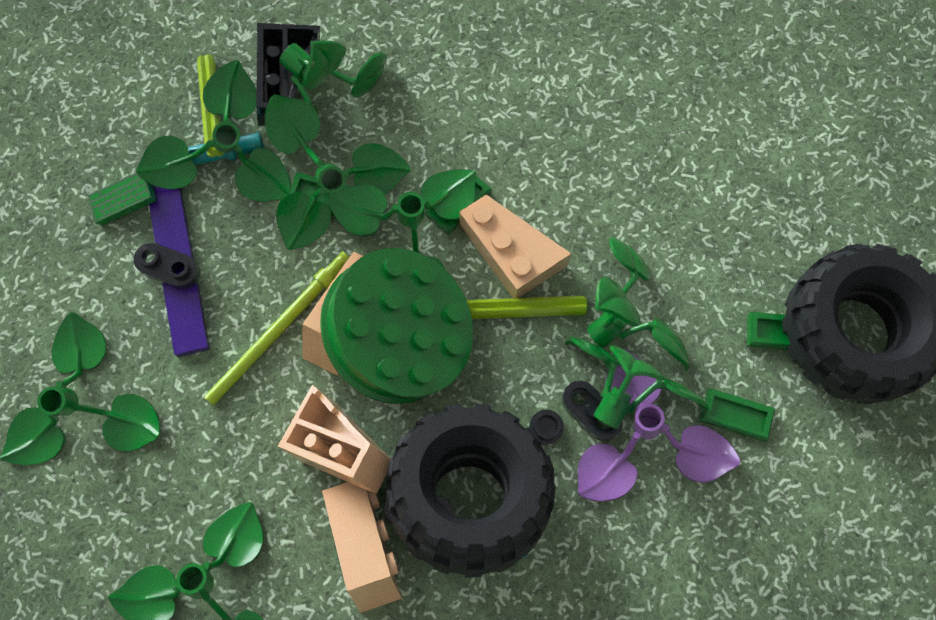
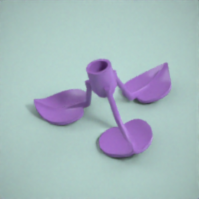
(701, 458)

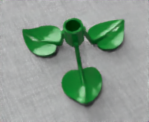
(324, 60)
(231, 93)
(363, 205)
(302, 218)
(620, 311)
(617, 401)
(34, 433)
(151, 590)

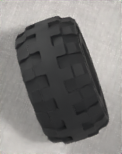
(901, 296)
(482, 441)

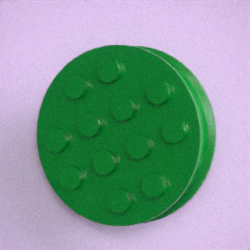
(396, 326)

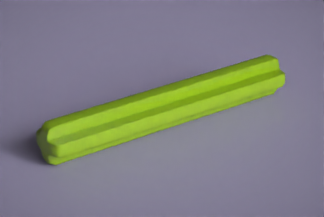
(206, 68)
(527, 307)

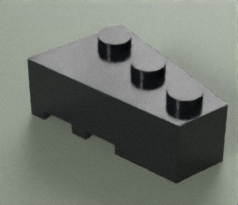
(271, 75)

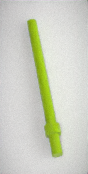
(322, 281)

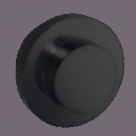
(547, 426)

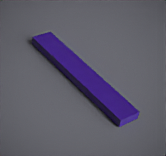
(183, 306)

